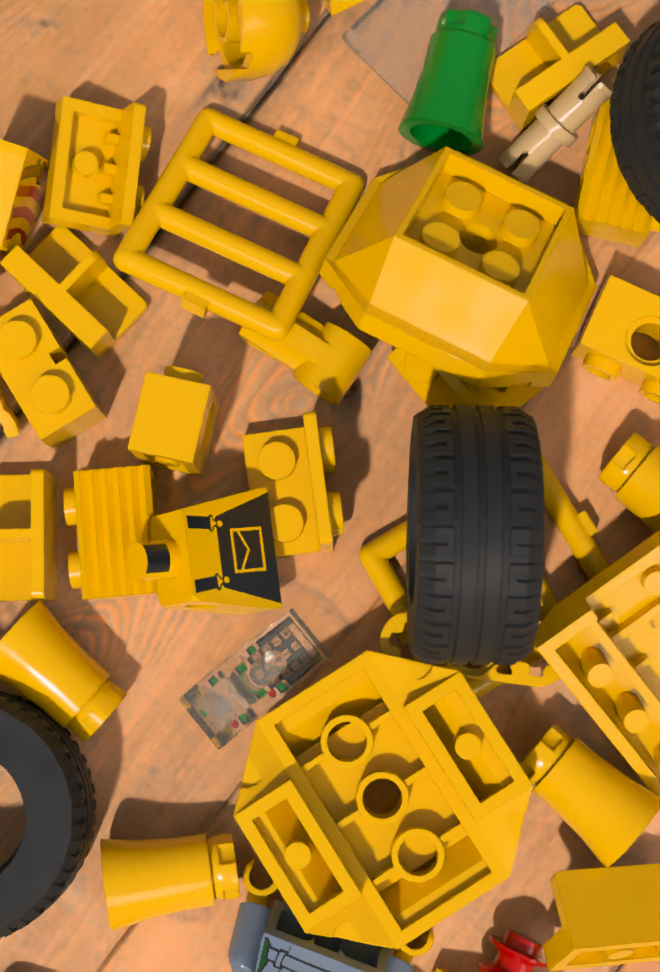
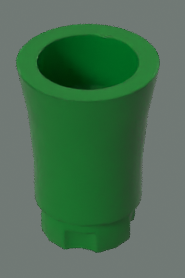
(453, 85)

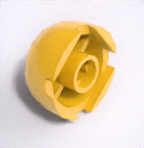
(253, 35)

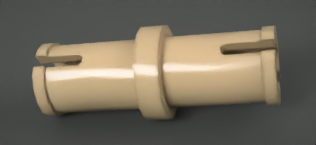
(556, 124)

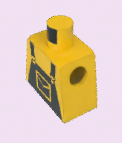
(212, 556)

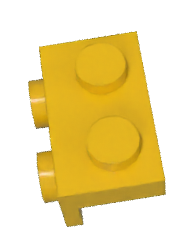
(96, 166)

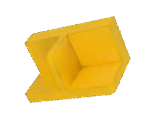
(551, 60)
(77, 289)
(28, 537)
(605, 917)

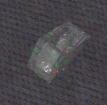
(254, 678)

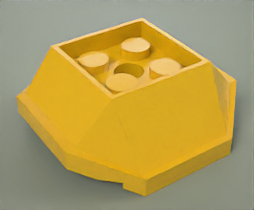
(464, 270)
(398, 870)

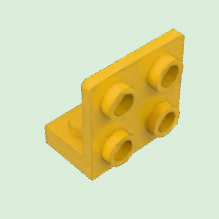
(293, 471)

